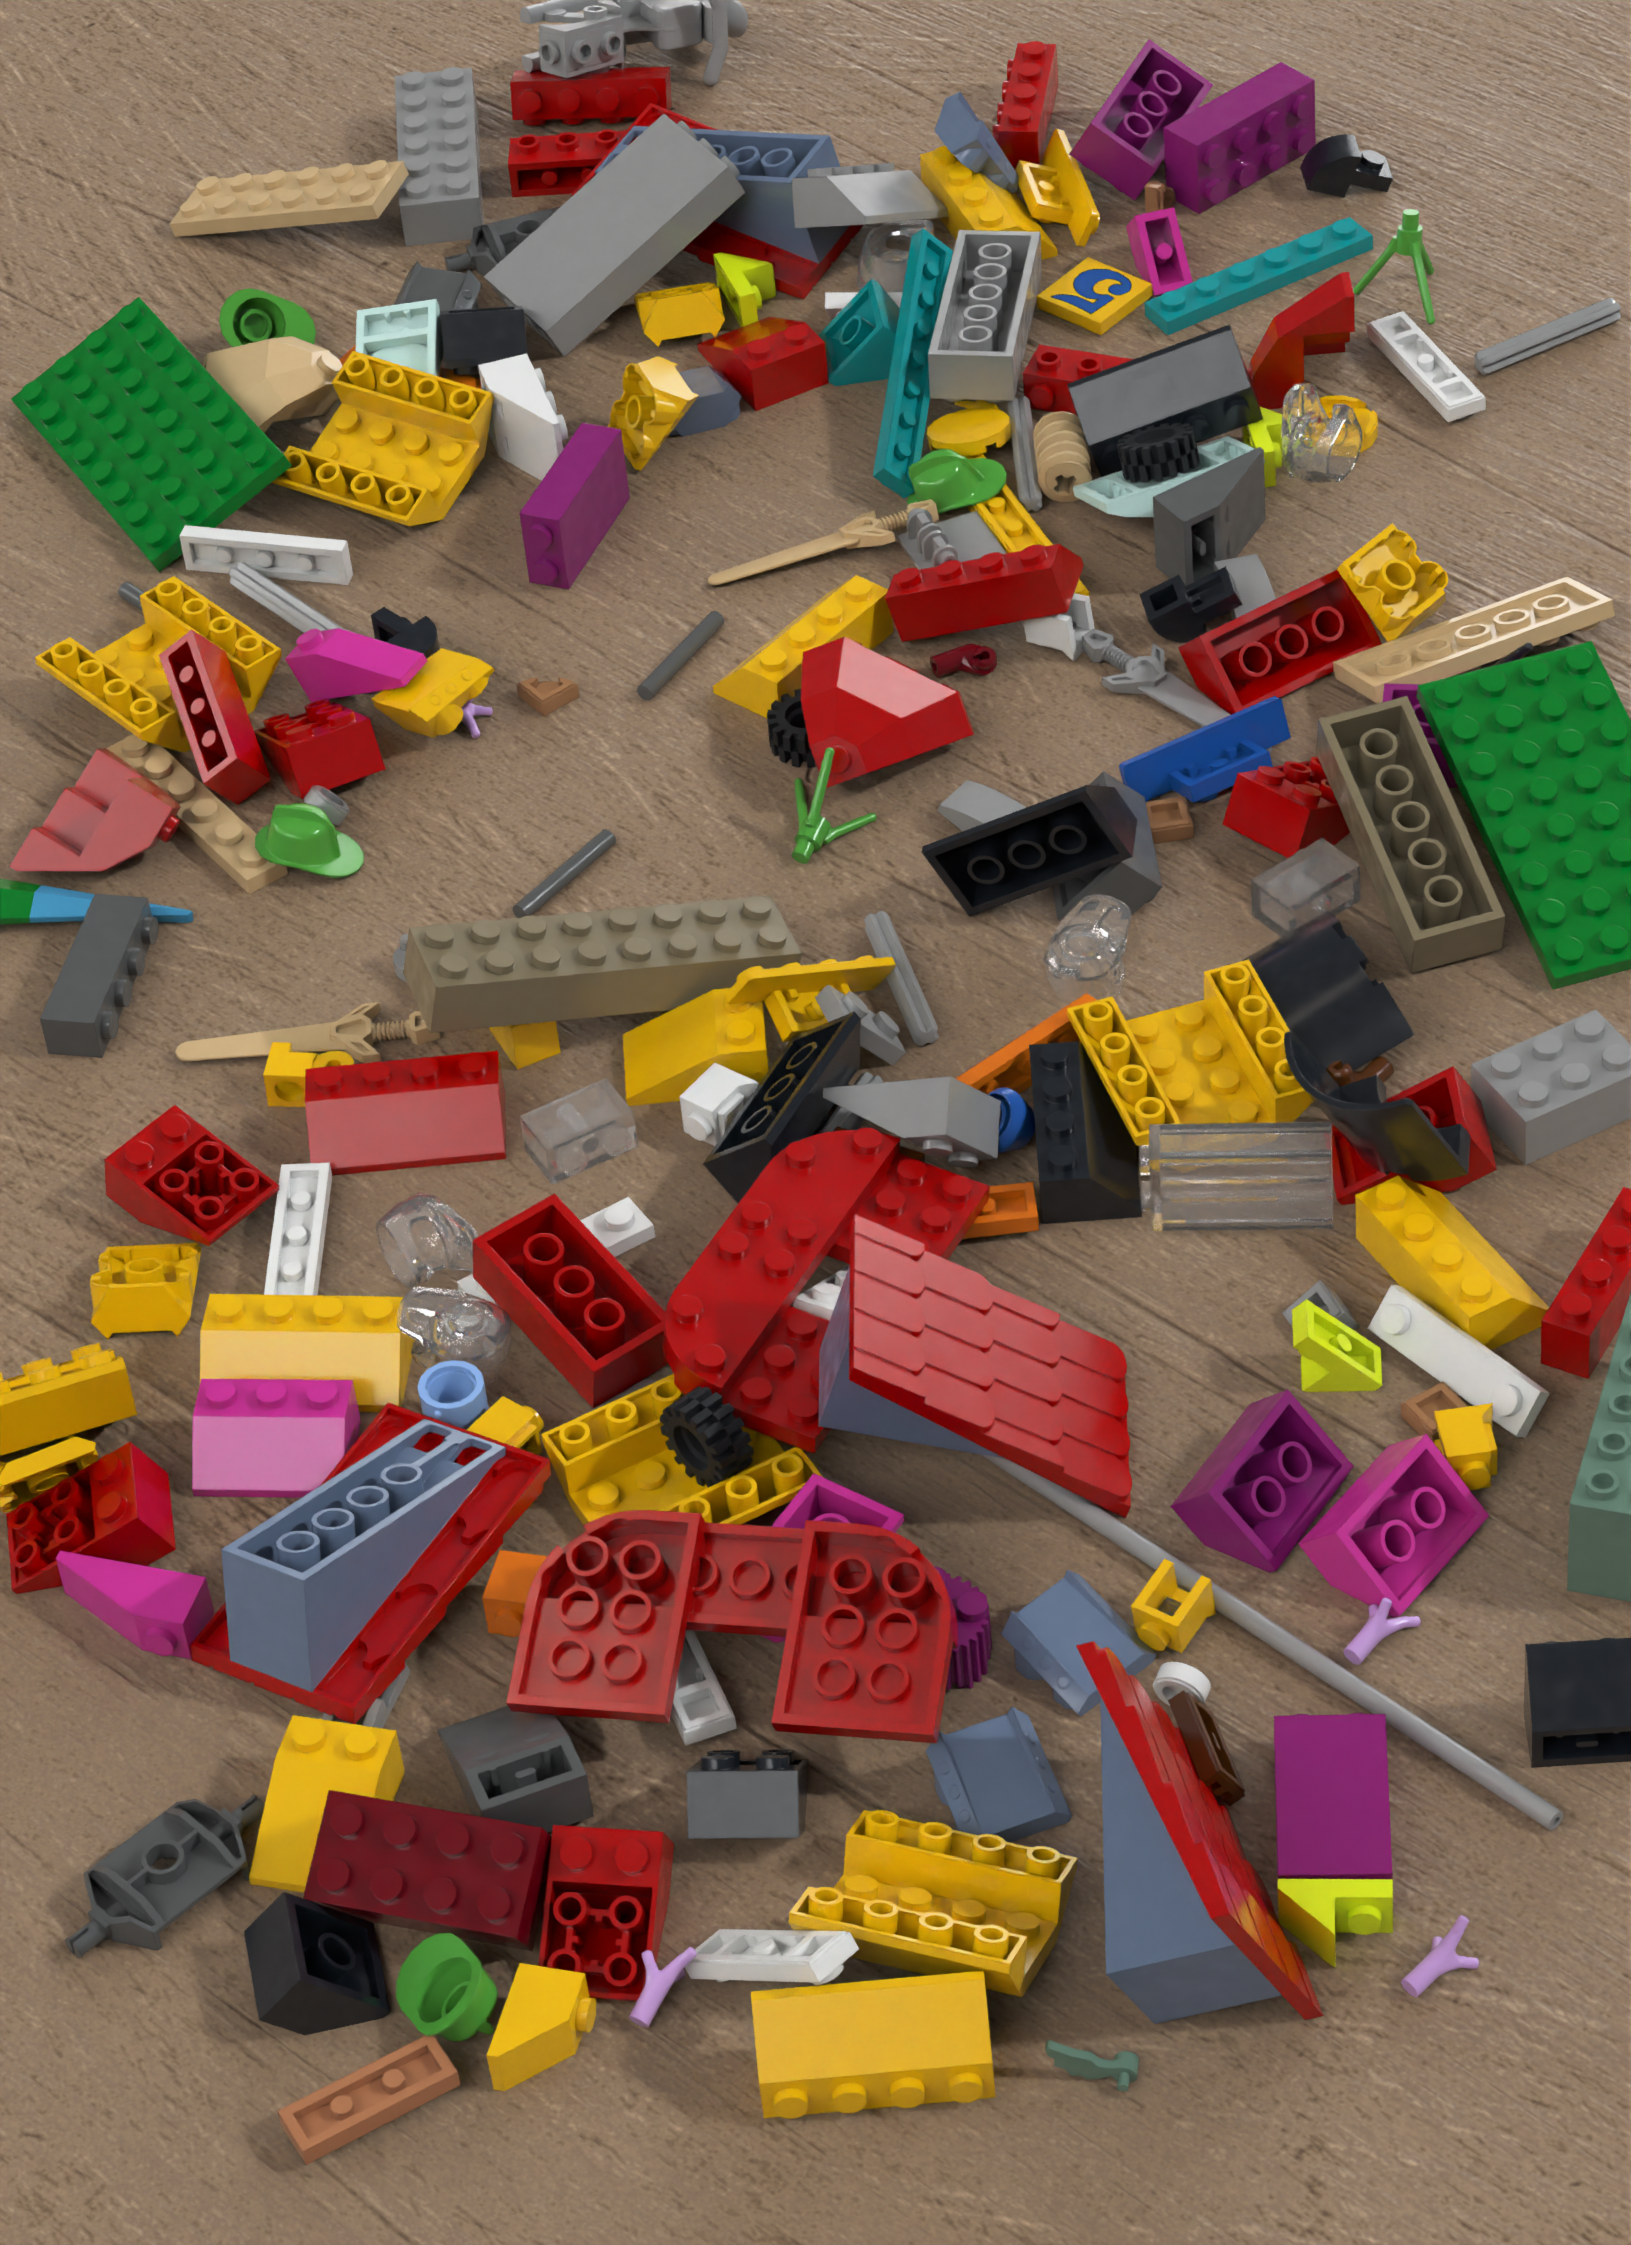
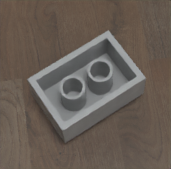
(1556, 1086)

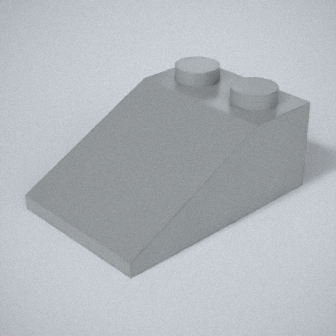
(931, 1112)

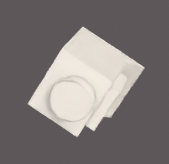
(1062, 630)
(714, 1102)

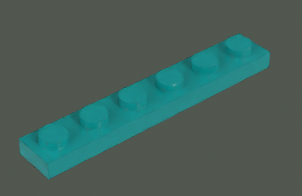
(1258, 275)

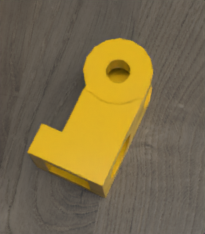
(286, 1072)

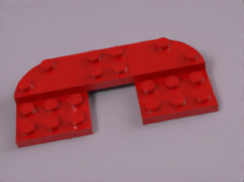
(733, 1311)
(854, 1600)

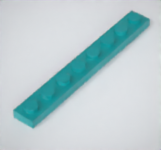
(908, 380)

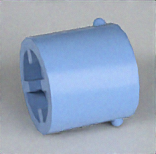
(453, 1393)

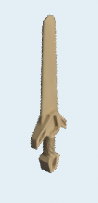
(858, 533)
(349, 1034)

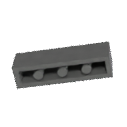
(98, 975)

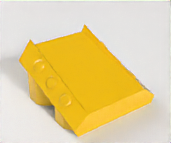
(680, 311)
(649, 408)
(1394, 582)
(436, 694)
(144, 1288)
(42, 1470)

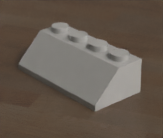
(862, 197)

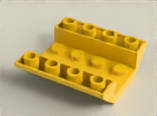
(395, 443)
(128, 674)
(1196, 1060)
(63, 1398)
(621, 1463)
(944, 1900)

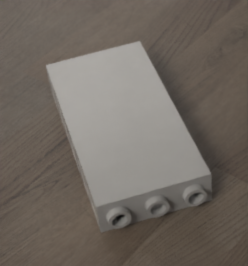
(616, 233)

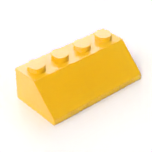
(975, 200)
(850, 610)
(1445, 1261)
(309, 1341)
(873, 2044)

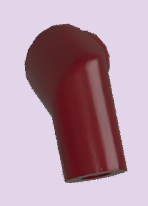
(966, 658)

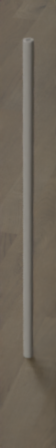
(1296, 1650)

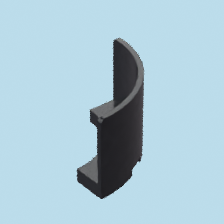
(1326, 995)
(1384, 1133)

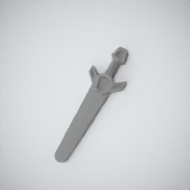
(1150, 677)

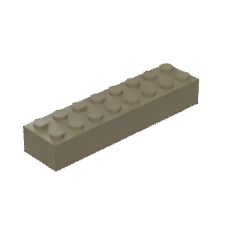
(589, 961)

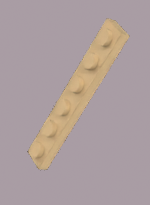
(202, 815)

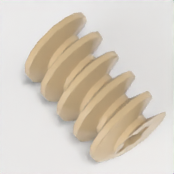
(1061, 455)

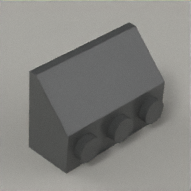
(1131, 880)

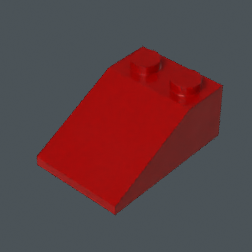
(769, 360)
(1445, 1102)

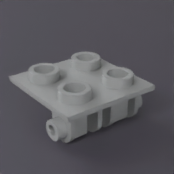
(953, 539)

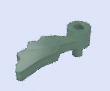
(1086, 2064)

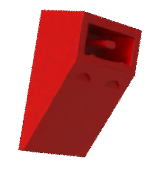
(320, 746)
(1286, 807)
(184, 1179)
(104, 1511)
(605, 1905)

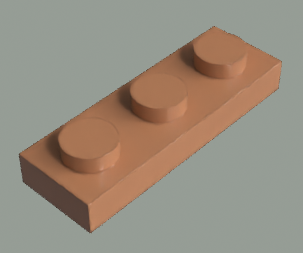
(368, 2098)

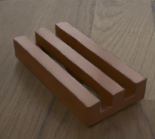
(1207, 1747)

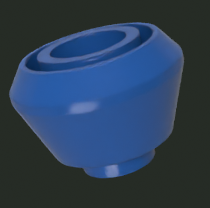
(1016, 1120)

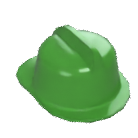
(257, 316)
(955, 480)
(307, 840)
(446, 1989)

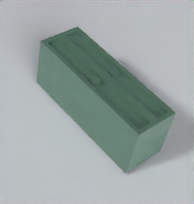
(1602, 1493)

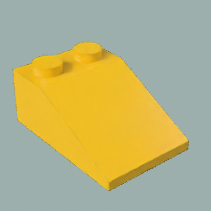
(681, 1044)
(308, 1764)

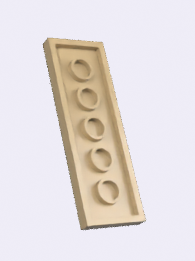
(289, 198)
(1476, 638)

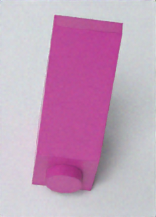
(349, 664)
(144, 1604)

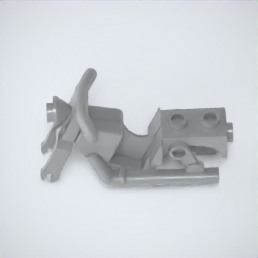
(606, 27)

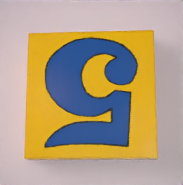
(1094, 296)

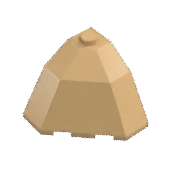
(277, 378)

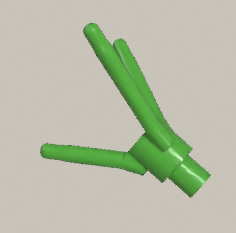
(1406, 243)
(814, 828)

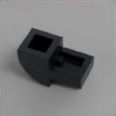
(1338, 163)
(1182, 610)
(401, 632)

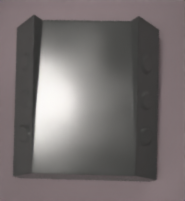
(450, 288)

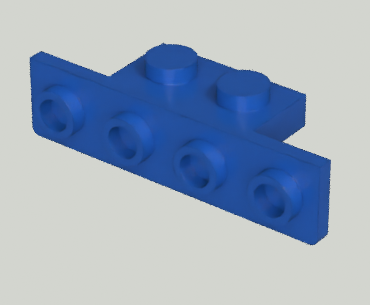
(1211, 756)

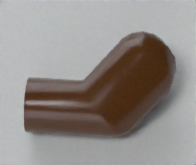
(1344, 1074)

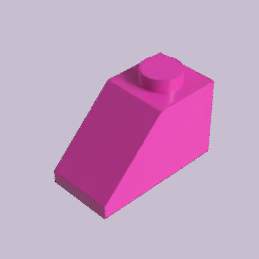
(1159, 250)

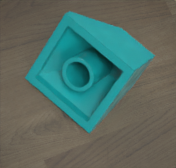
(862, 337)

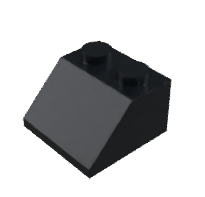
(314, 1967)

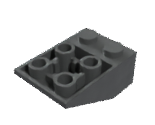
(1209, 517)
(518, 1768)

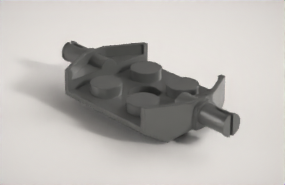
(495, 241)
(138, 1902)

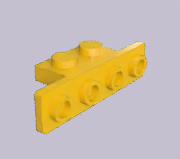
(1059, 190)
(792, 989)

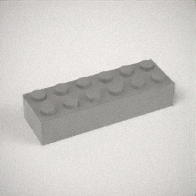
(441, 153)
(985, 316)

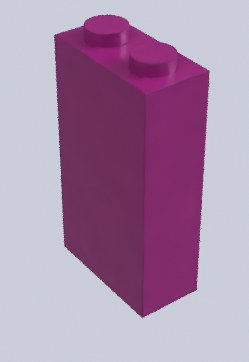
(574, 505)
(1332, 1797)

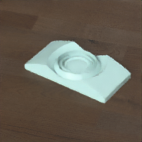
(402, 334)
(1131, 499)

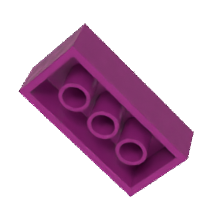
(1128, 132)
(1240, 137)

